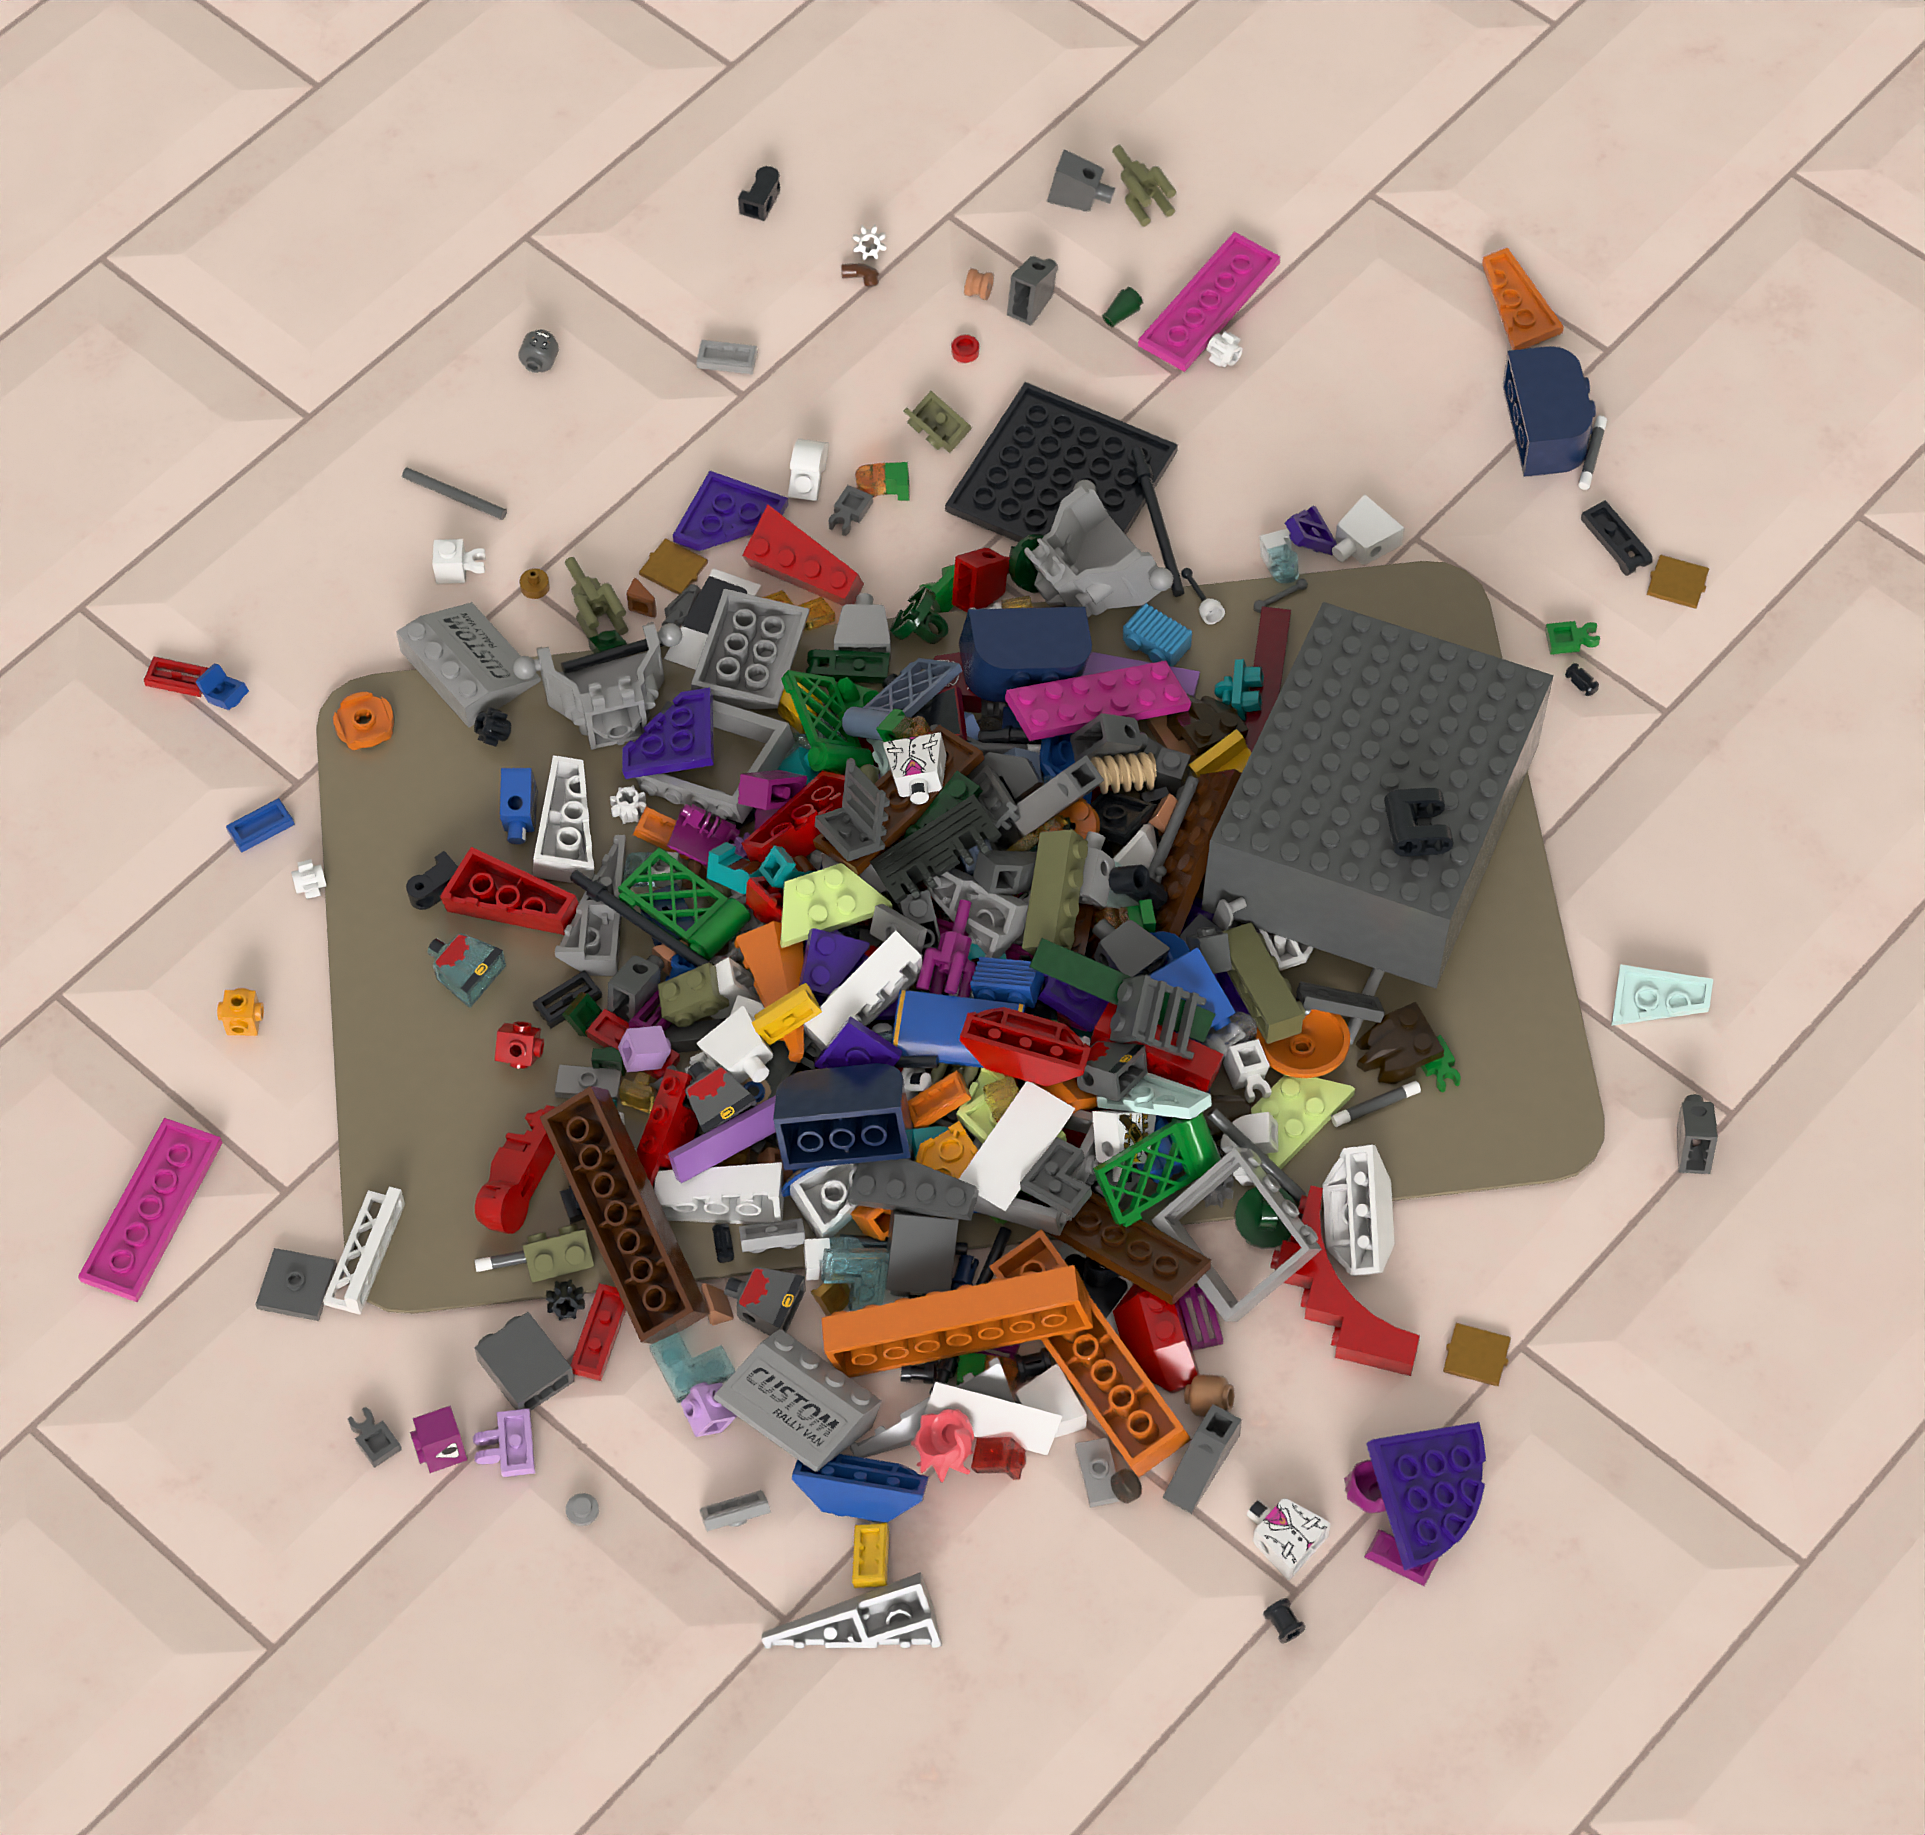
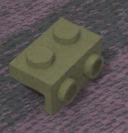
(939, 421)
(691, 996)
(557, 1253)

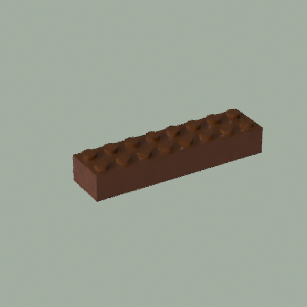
(624, 1215)

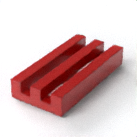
(174, 680)

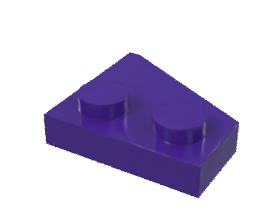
(1310, 531)
(829, 960)

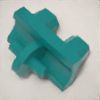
(1237, 689)

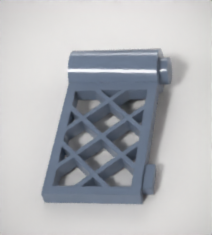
(863, 721)

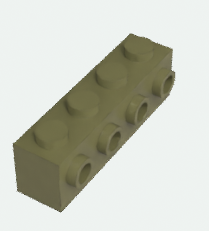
(1055, 889)
(1262, 985)

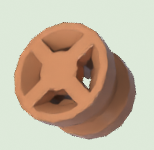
(979, 284)

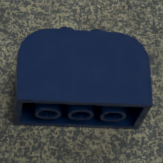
(1548, 409)
(1022, 648)
(842, 1116)

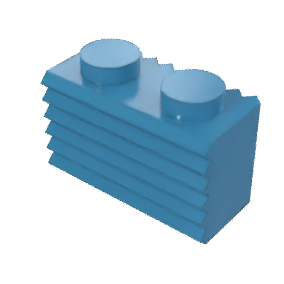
(1157, 635)

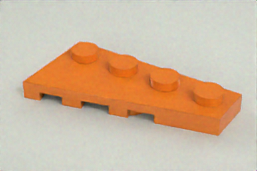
(1519, 303)

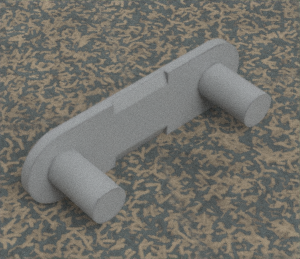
(1224, 913)

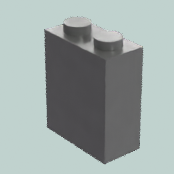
(920, 1253)
(524, 1363)

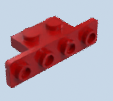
(668, 1124)

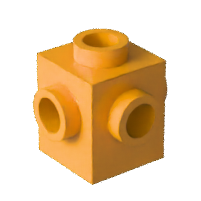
(240, 1012)

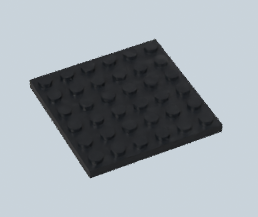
(1041, 454)

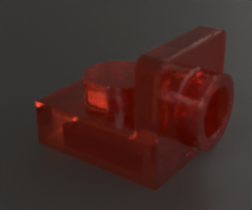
(999, 1456)

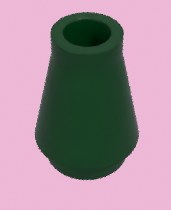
(1123, 306)

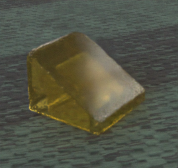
(1000, 1096)

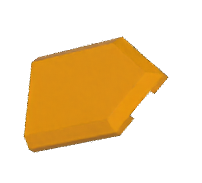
(948, 1152)

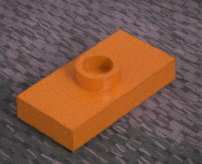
(656, 829)
(938, 1100)

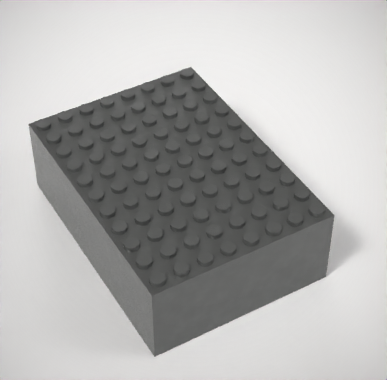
(1309, 819)

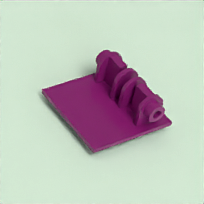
(698, 836)

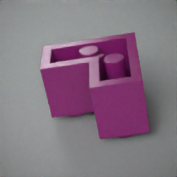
(768, 791)

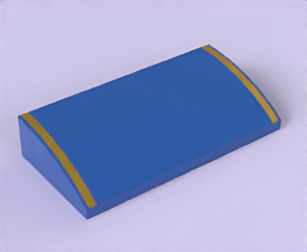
(934, 1025)

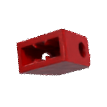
(979, 578)

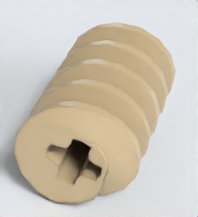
(1126, 771)

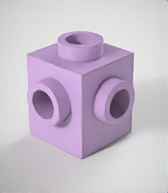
(705, 1413)

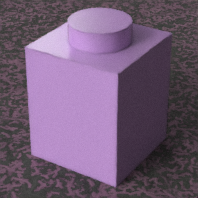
(644, 1048)

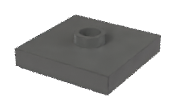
(296, 1284)

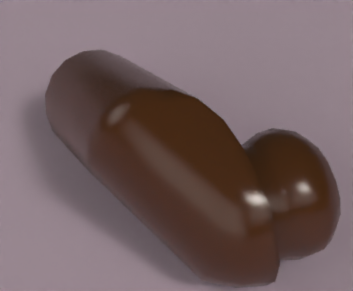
(861, 270)

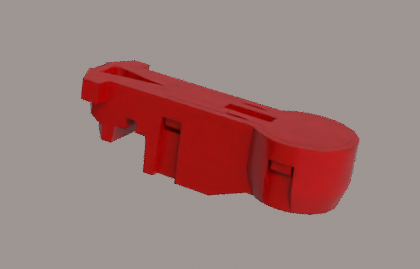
(515, 1176)

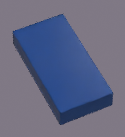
(260, 825)

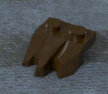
(1205, 723)
(1399, 1045)

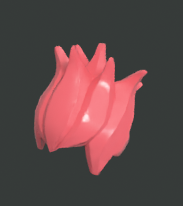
(944, 1442)

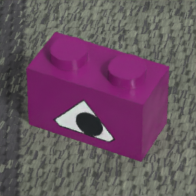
(438, 1440)

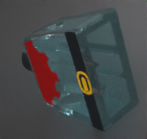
(466, 966)

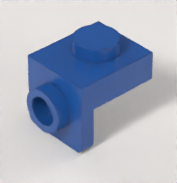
(221, 689)

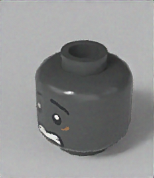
(538, 351)

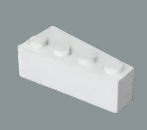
(564, 826)
(868, 990)
(724, 1195)
(824, 1197)

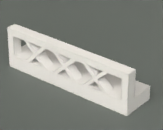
(371, 1253)

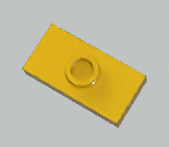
(870, 1555)

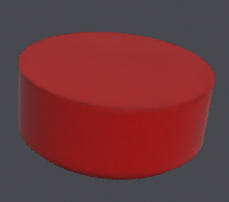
(965, 348)

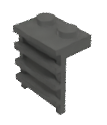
(857, 825)
(1139, 1013)

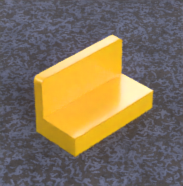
(1225, 755)
(786, 1014)

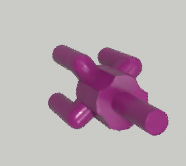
(950, 959)

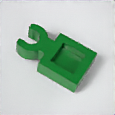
(1567, 638)
(1443, 1067)

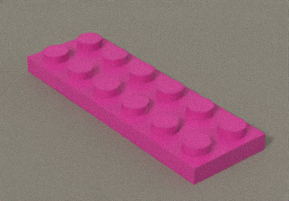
(1209, 301)
(1073, 702)
(150, 1210)

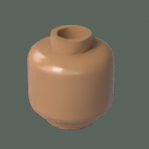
(1206, 1391)

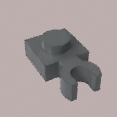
(850, 506)
(375, 1440)

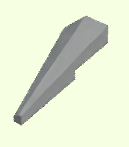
(993, 919)
(594, 933)
(989, 1383)
(886, 1616)

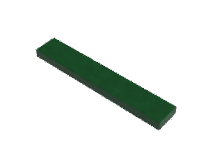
(1104, 982)

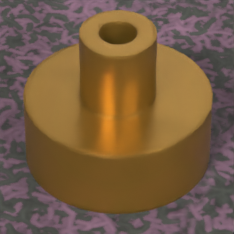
(534, 583)

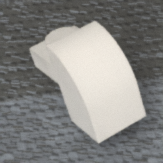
(807, 465)
(1261, 1130)

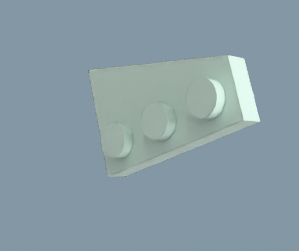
(1658, 994)
(1160, 1097)

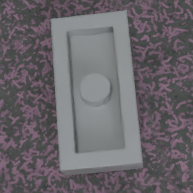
(763, 1236)

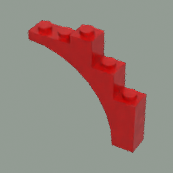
(1357, 1332)

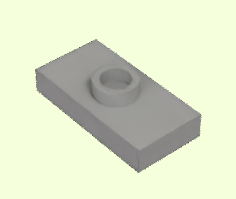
(727, 357)
(888, 921)
(575, 1079)
(1096, 1469)
(734, 1511)

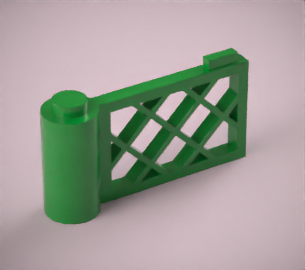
(828, 753)
(709, 932)
(1195, 1151)

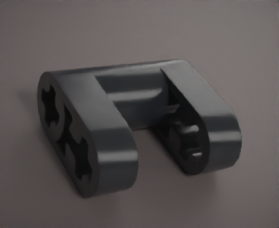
(1402, 811)

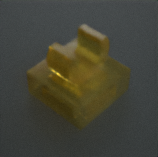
(637, 1093)

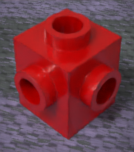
(518, 1044)

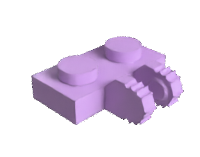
(514, 1441)

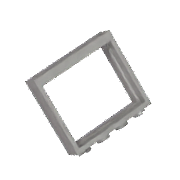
(742, 722)
(1036, 1215)
(1211, 1282)

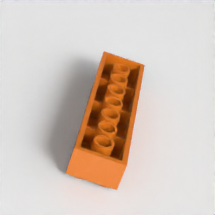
(957, 1321)
(1104, 1372)

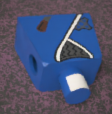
(518, 803)

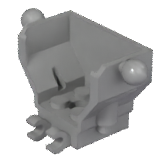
(1092, 560)
(610, 698)

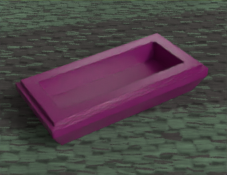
(1385, 1553)

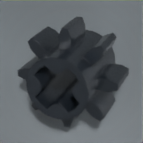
(492, 727)
(557, 1301)

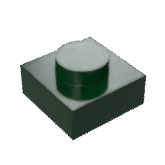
(605, 641)
(582, 1013)
(608, 1058)

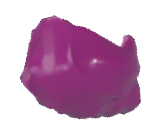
(1363, 1488)

